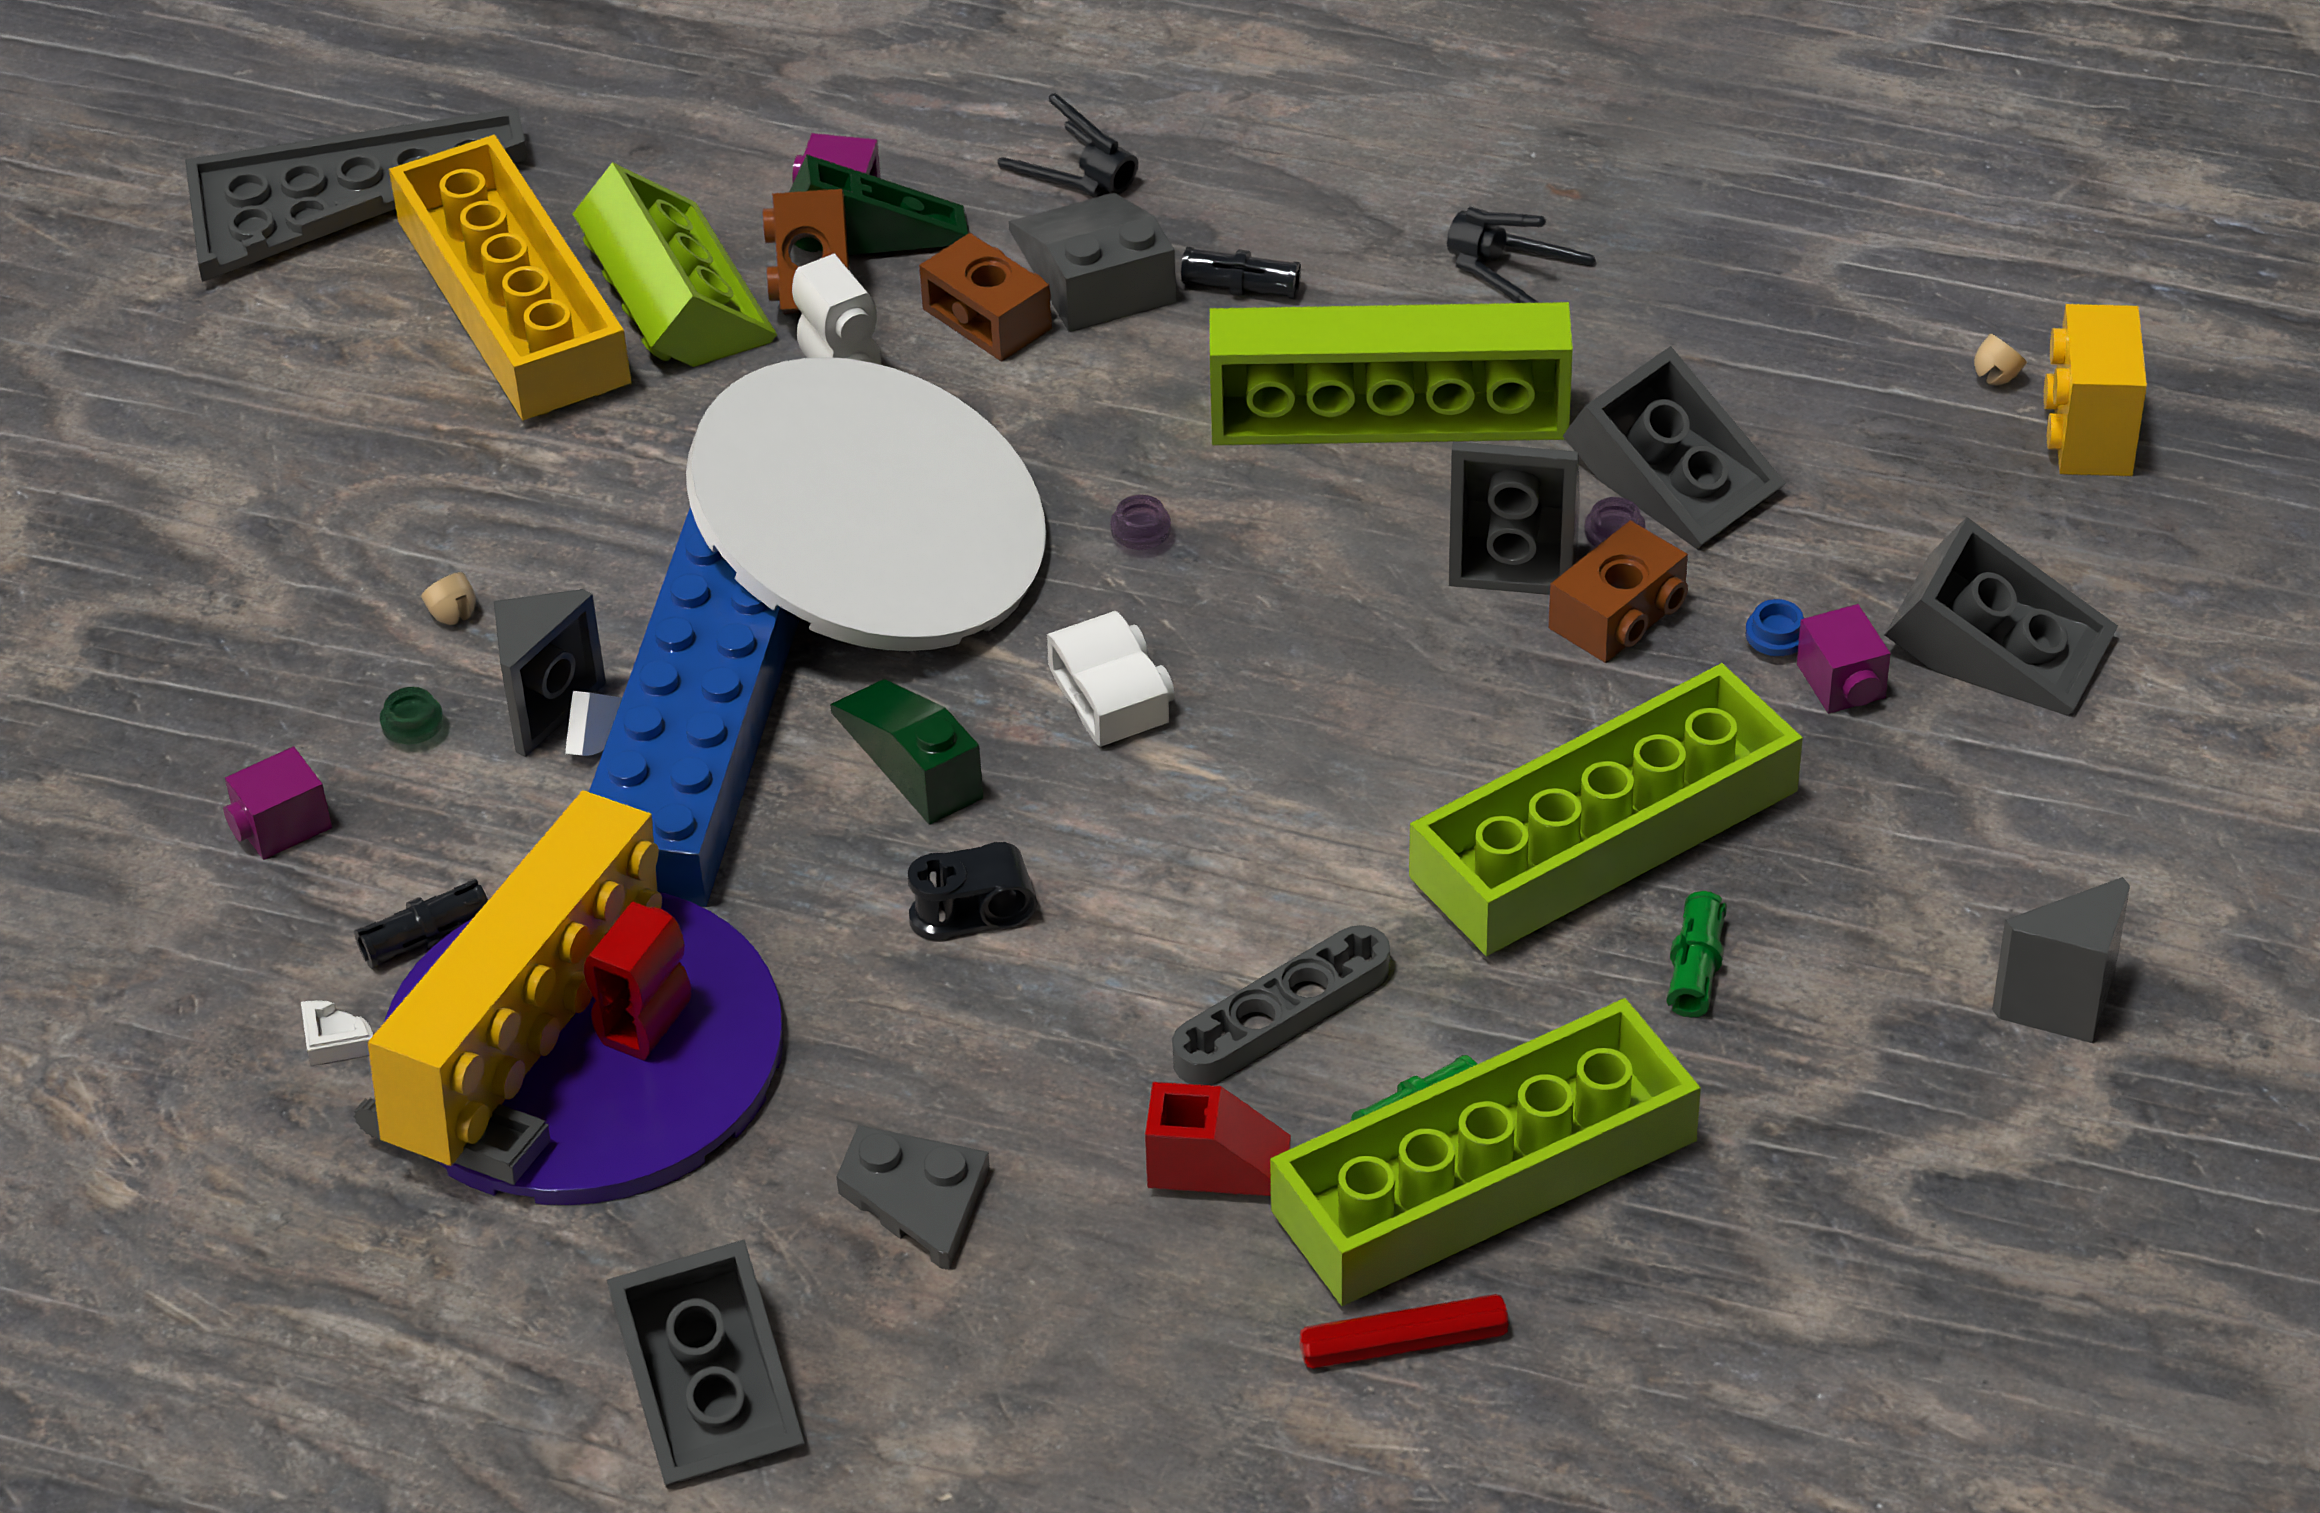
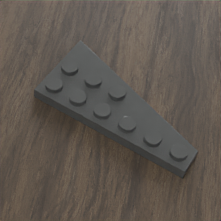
(298, 191)

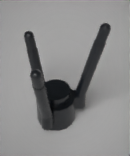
(1102, 160)
(1478, 238)

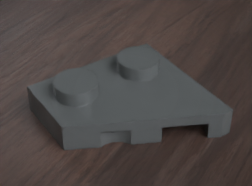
(915, 1186)

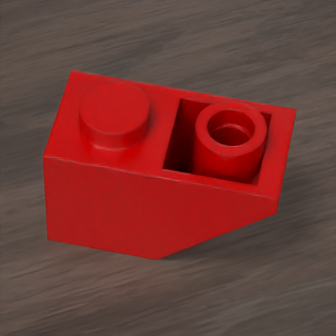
(1209, 1141)

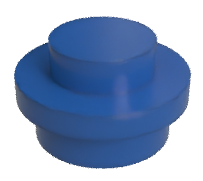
(1774, 627)

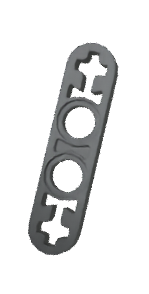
(1275, 998)

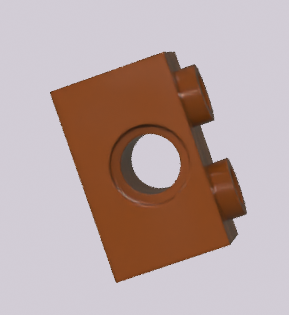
(799, 216)
(986, 296)
(1618, 591)

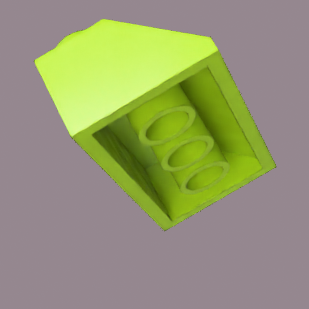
(670, 270)

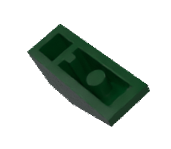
(880, 212)
(915, 747)

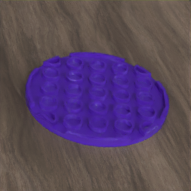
(637, 1122)

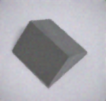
(545, 654)
(2062, 962)

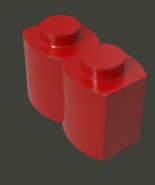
(637, 980)

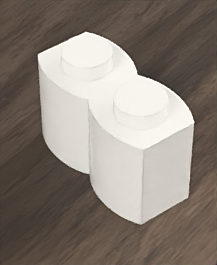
(835, 311)
(1110, 677)

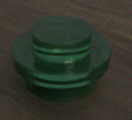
(411, 716)

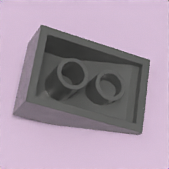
(1099, 259)
(1673, 450)
(1512, 516)
(2000, 622)
(705, 1363)

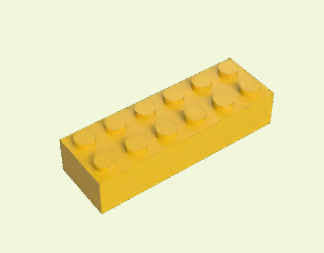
(510, 277)
(509, 980)

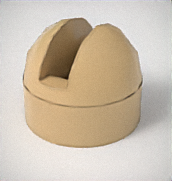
(2000, 359)
(450, 599)

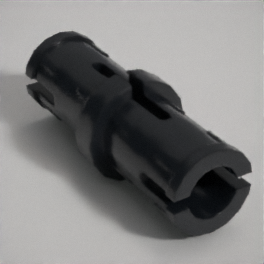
(1241, 272)
(419, 923)

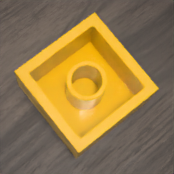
(2096, 389)

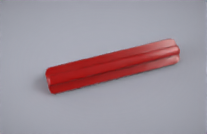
(1403, 1331)

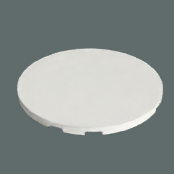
(866, 503)

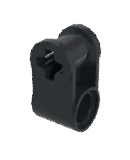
(975, 889)

